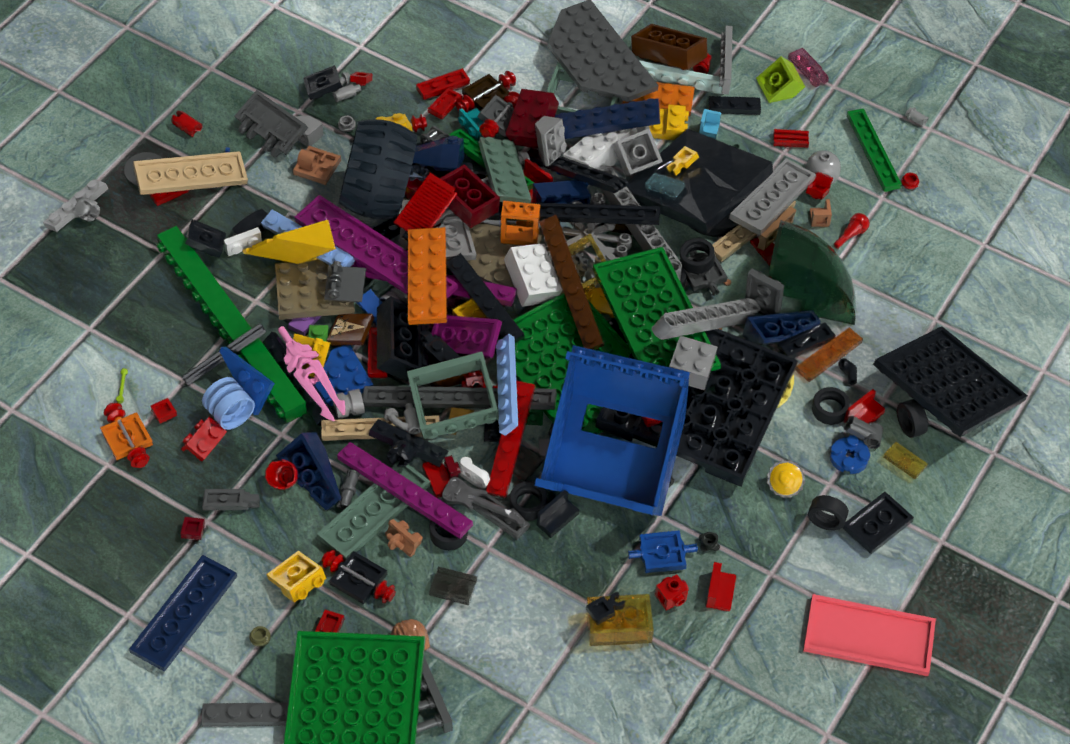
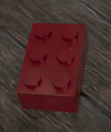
(528, 110)
(474, 198)

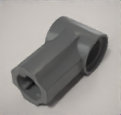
(869, 433)

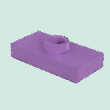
(301, 325)

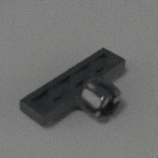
(406, 445)

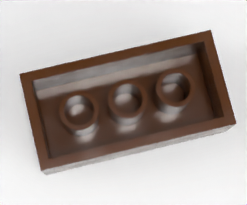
(669, 46)

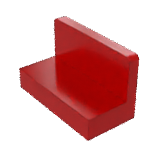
(866, 408)
(721, 589)

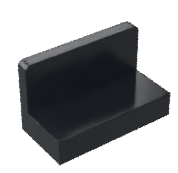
(556, 514)

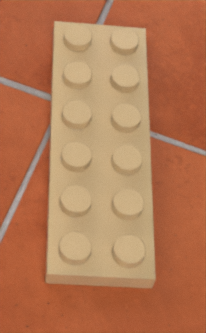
(190, 172)

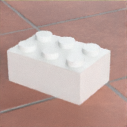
(532, 274)

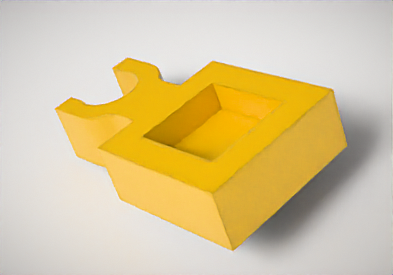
(683, 158)

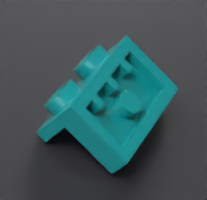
(471, 122)

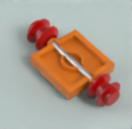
(126, 435)

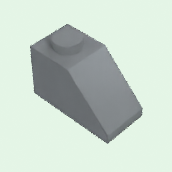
(314, 130)

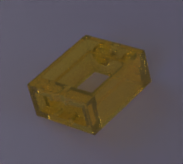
(579, 246)

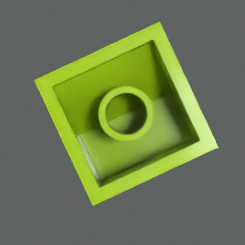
(780, 81)

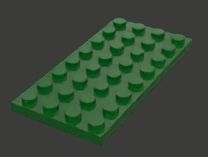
(639, 294)

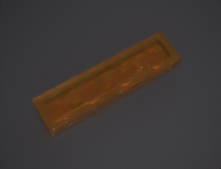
(829, 354)

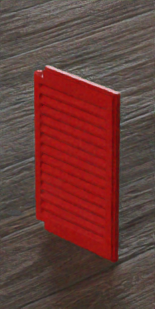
(426, 204)

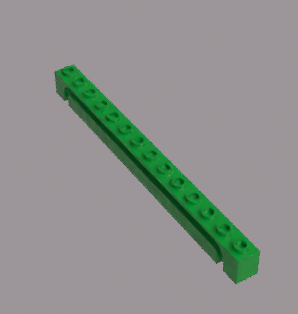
(229, 320)

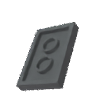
(765, 292)

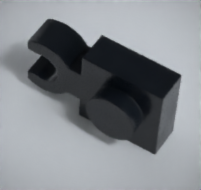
(603, 609)

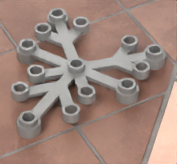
(623, 241)

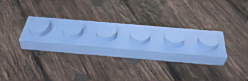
(279, 224)
(507, 384)

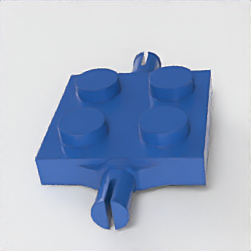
(662, 551)

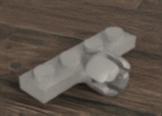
(80, 205)

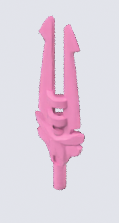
(299, 355)

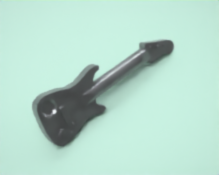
(460, 493)

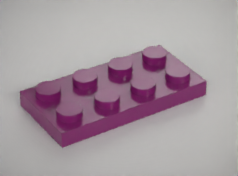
(469, 334)

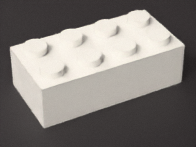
(598, 149)

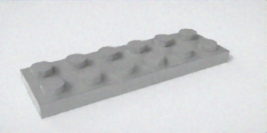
(772, 197)

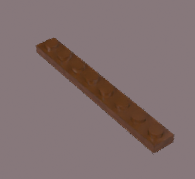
(571, 283)

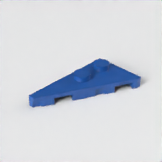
(249, 378)

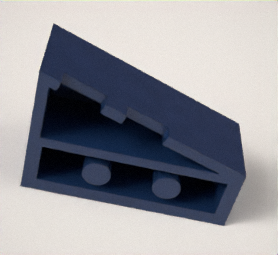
(561, 192)

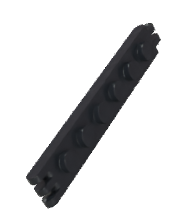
(581, 172)

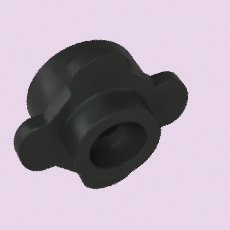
(709, 537)

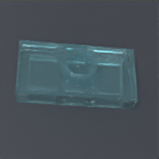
(665, 185)

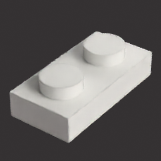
(242, 241)

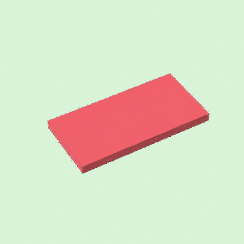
(870, 635)

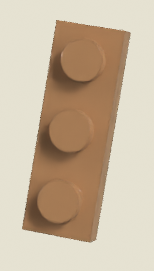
(770, 234)

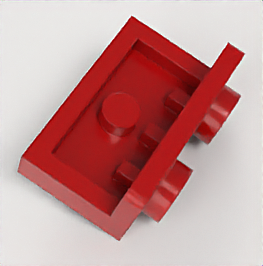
(204, 439)

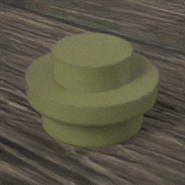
(260, 636)

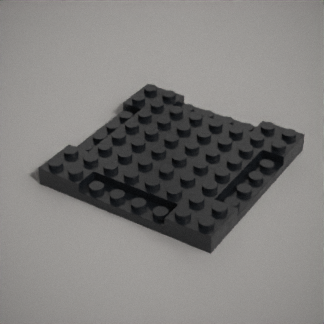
(727, 417)

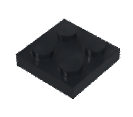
(322, 82)
(205, 238)

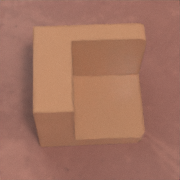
(821, 216)

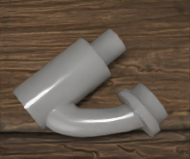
(347, 91)
(411, 418)

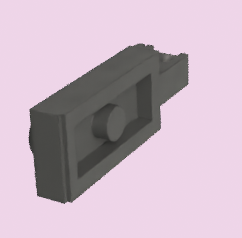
(229, 499)

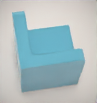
(710, 123)

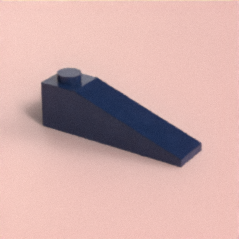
(442, 154)
(778, 327)
(313, 468)

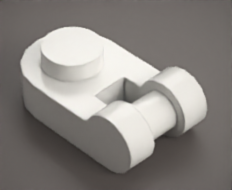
(473, 474)

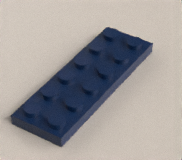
(611, 118)
(183, 613)

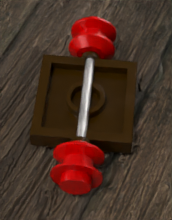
(484, 90)

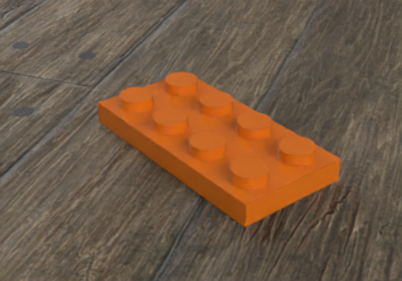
(671, 95)

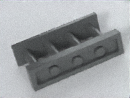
(435, 701)

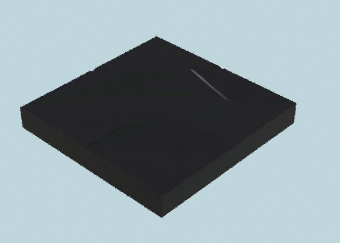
(712, 182)

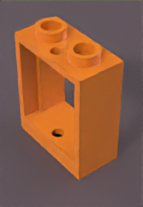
(519, 234)

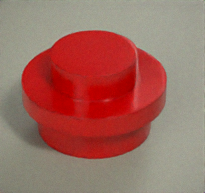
(910, 180)

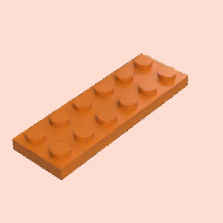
(427, 276)

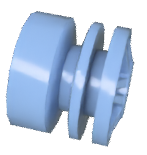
(228, 403)

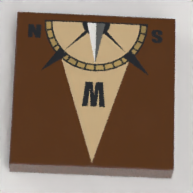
(350, 329)

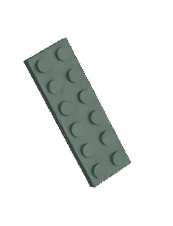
(504, 169)
(367, 515)

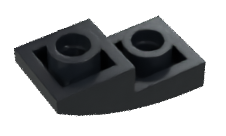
(250, 222)

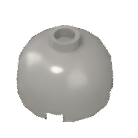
(826, 163)

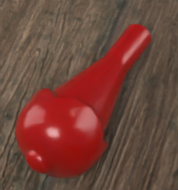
(857, 225)

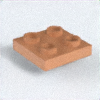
(316, 164)

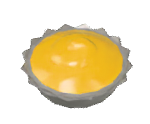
(786, 478)

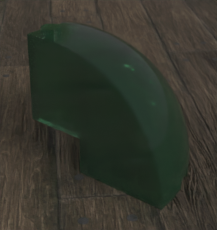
(813, 273)

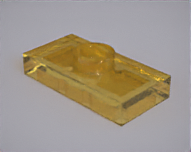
(905, 460)

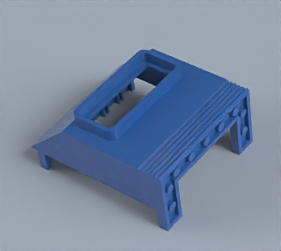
(606, 466)

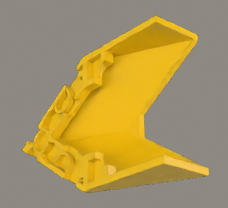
(296, 245)

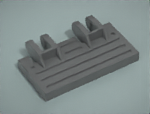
(270, 122)

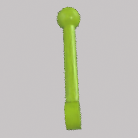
(120, 399)

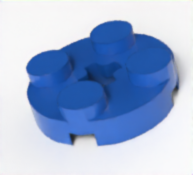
(849, 445)

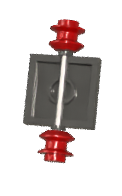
(497, 115)

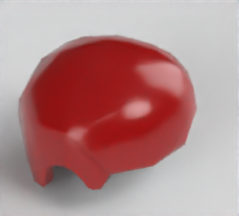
(281, 474)

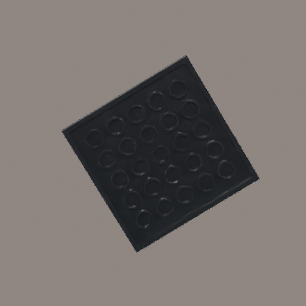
(950, 381)

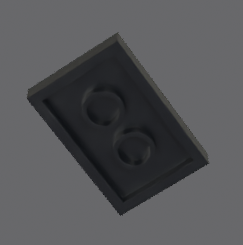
(878, 522)

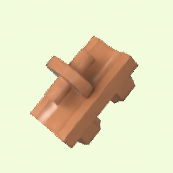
(401, 538)

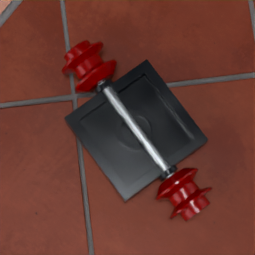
(358, 577)

